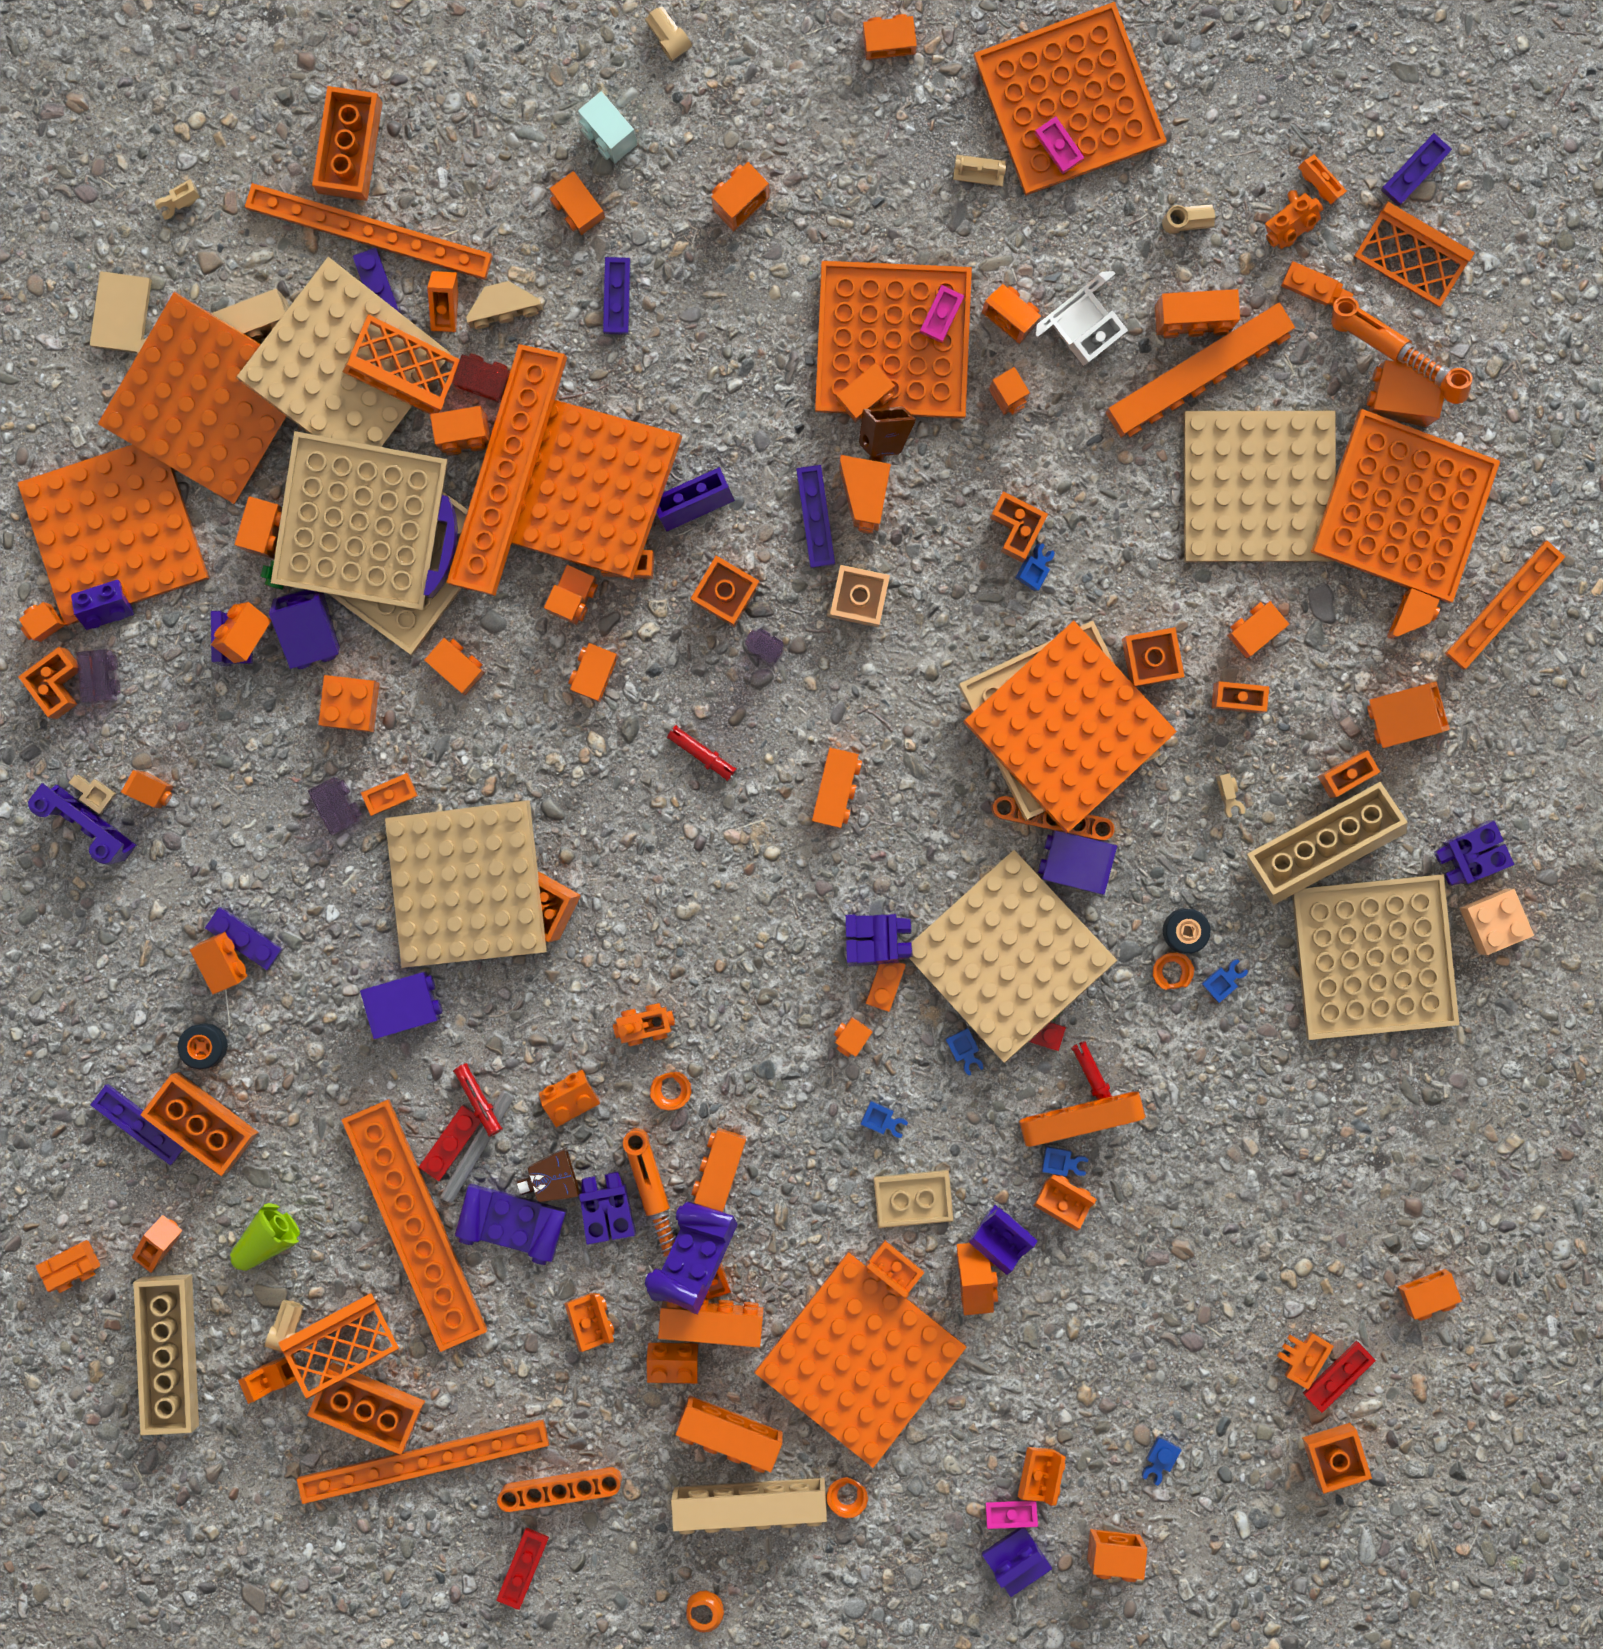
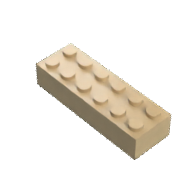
(252, 316)
(1327, 843)
(166, 1354)
(749, 1505)

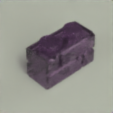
(764, 647)
(97, 676)
(335, 805)

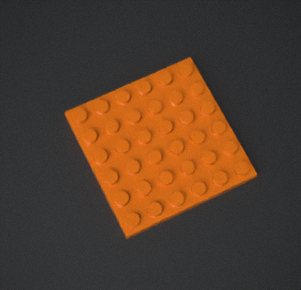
(1082, 76)
(876, 317)
(188, 403)
(595, 489)
(1405, 506)
(113, 522)
(1070, 726)
(860, 1360)

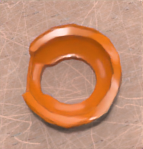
(1185, 964)
(673, 1104)
(851, 1510)
(713, 1602)

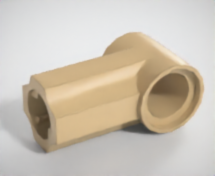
(670, 37)
(1191, 218)
(285, 1324)

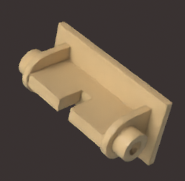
(979, 170)

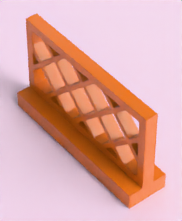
(1419, 232)
(388, 381)
(328, 1326)

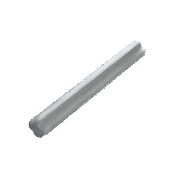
(475, 1150)

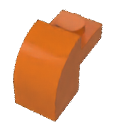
(267, 1379)

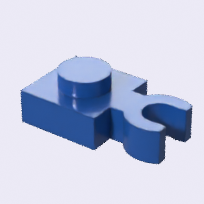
(1033, 569)
(1222, 983)
(964, 1047)
(879, 1118)
(1059, 1160)
(1162, 1456)

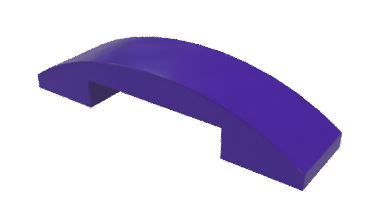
(436, 580)

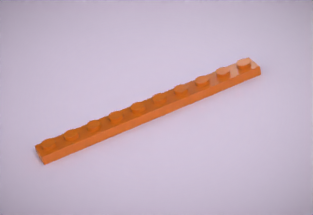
(368, 231)
(423, 1461)

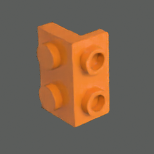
(568, 1098)
(1064, 1201)
(894, 1269)
(589, 1321)
(672, 1363)
(1041, 1475)

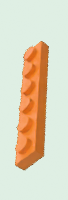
(1505, 605)

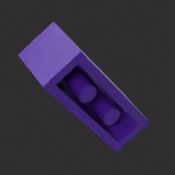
(694, 499)

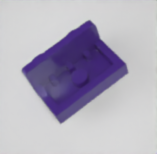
(101, 605)

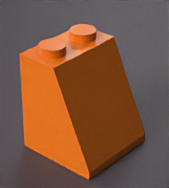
(1404, 395)
(865, 490)
(1408, 715)

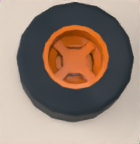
(195, 1052)

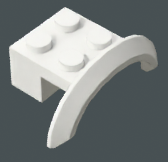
(1085, 322)

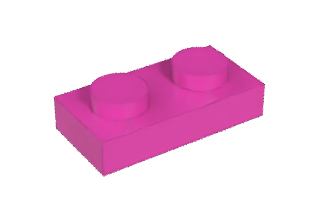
(1059, 145)
(941, 314)
(1011, 1514)

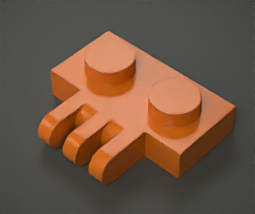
(1305, 1358)

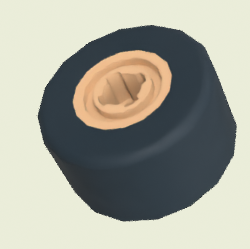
(1178, 934)

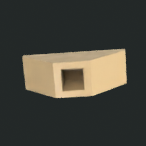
(502, 303)

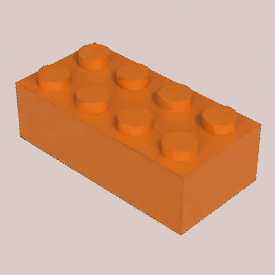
(347, 143)
(199, 1123)
(714, 1324)
(368, 1410)
(729, 1434)

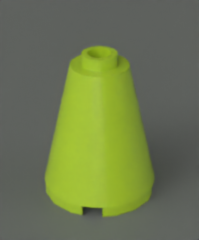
(264, 1238)

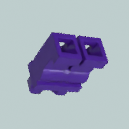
(1466, 856)
(875, 939)
(602, 1202)

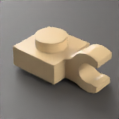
(179, 197)
(1227, 789)
(94, 794)

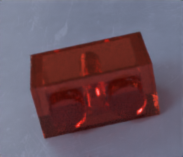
(481, 377)

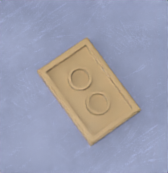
(120, 311)
(913, 1199)

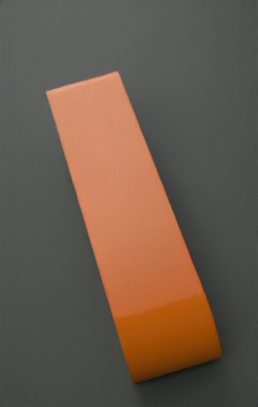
(1087, 830)
(1082, 1119)
(550, 1497)

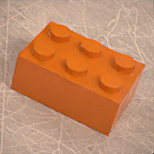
(1197, 313)

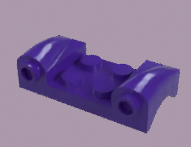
(109, 845)
(510, 1222)
(693, 1257)

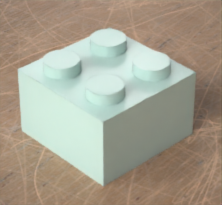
(607, 127)

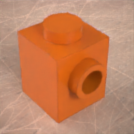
(40, 622)
(851, 1037)

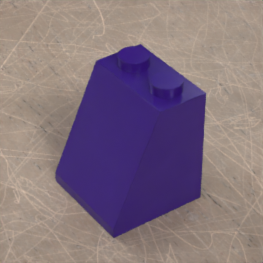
(304, 628)
(1077, 862)
(401, 1004)

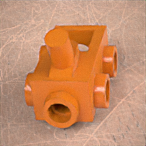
(1293, 220)
(635, 1026)

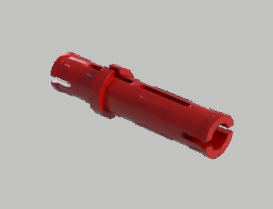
(700, 752)
(1099, 1087)
(492, 1125)

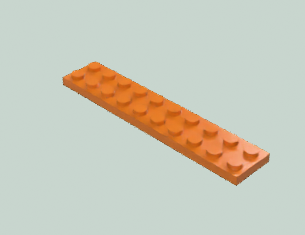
(506, 469)
(414, 1225)

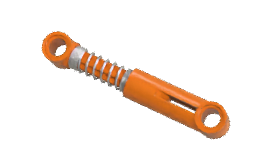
(1350, 318)
(650, 1188)

